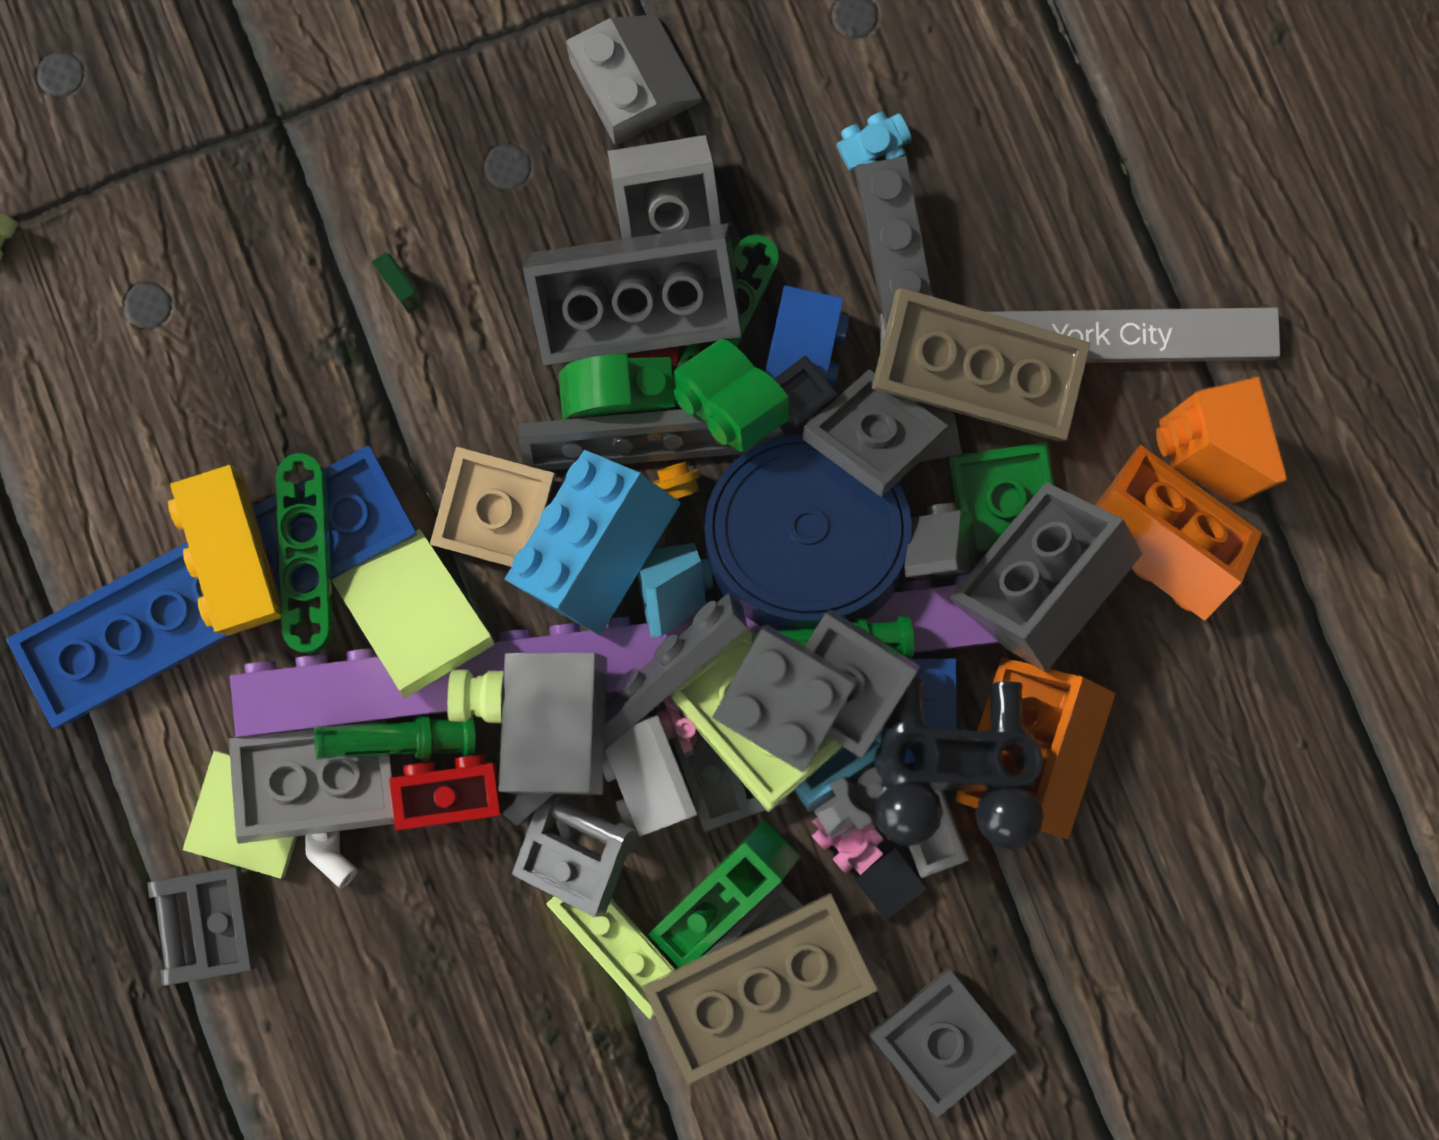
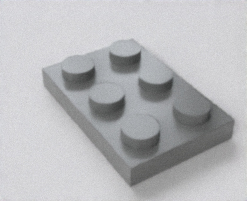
(290, 794)

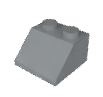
(631, 74)
(664, 187)
(648, 778)

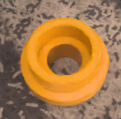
(678, 480)

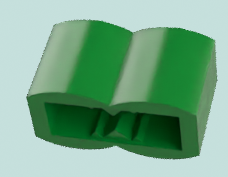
(731, 395)

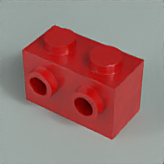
(446, 796)

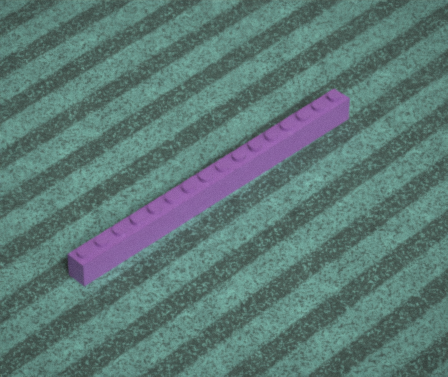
(362, 690)

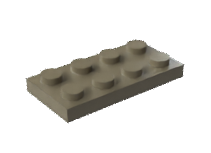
(980, 365)
(759, 988)

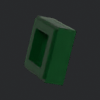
(397, 282)

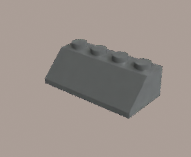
(634, 294)

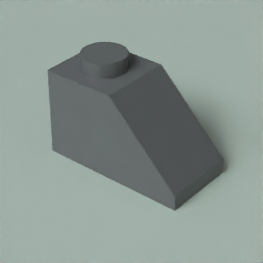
(941, 544)

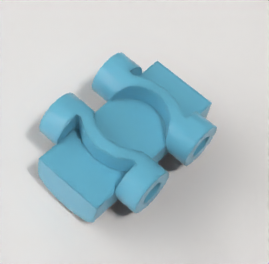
(878, 139)

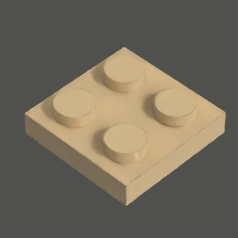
(490, 506)

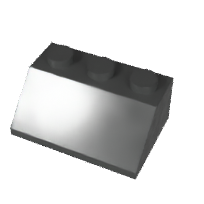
(1047, 574)

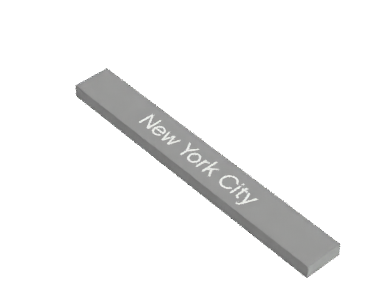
(1162, 333)

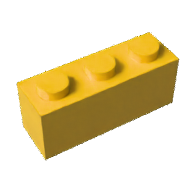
(225, 551)

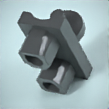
(852, 806)

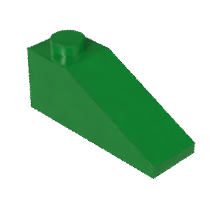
(725, 895)

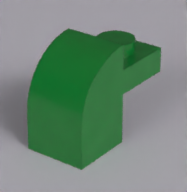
(615, 385)

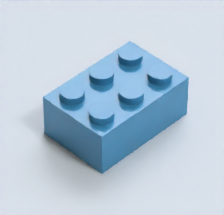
(592, 540)

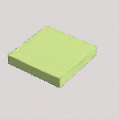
(214, 833)

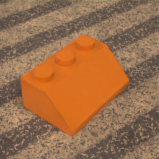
(1224, 441)
(1186, 536)
(1067, 724)

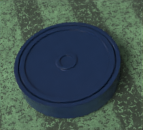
(803, 537)

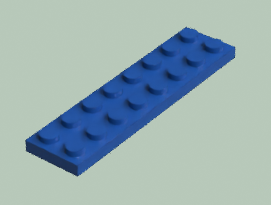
(153, 613)

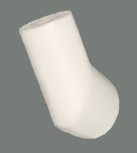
(324, 853)

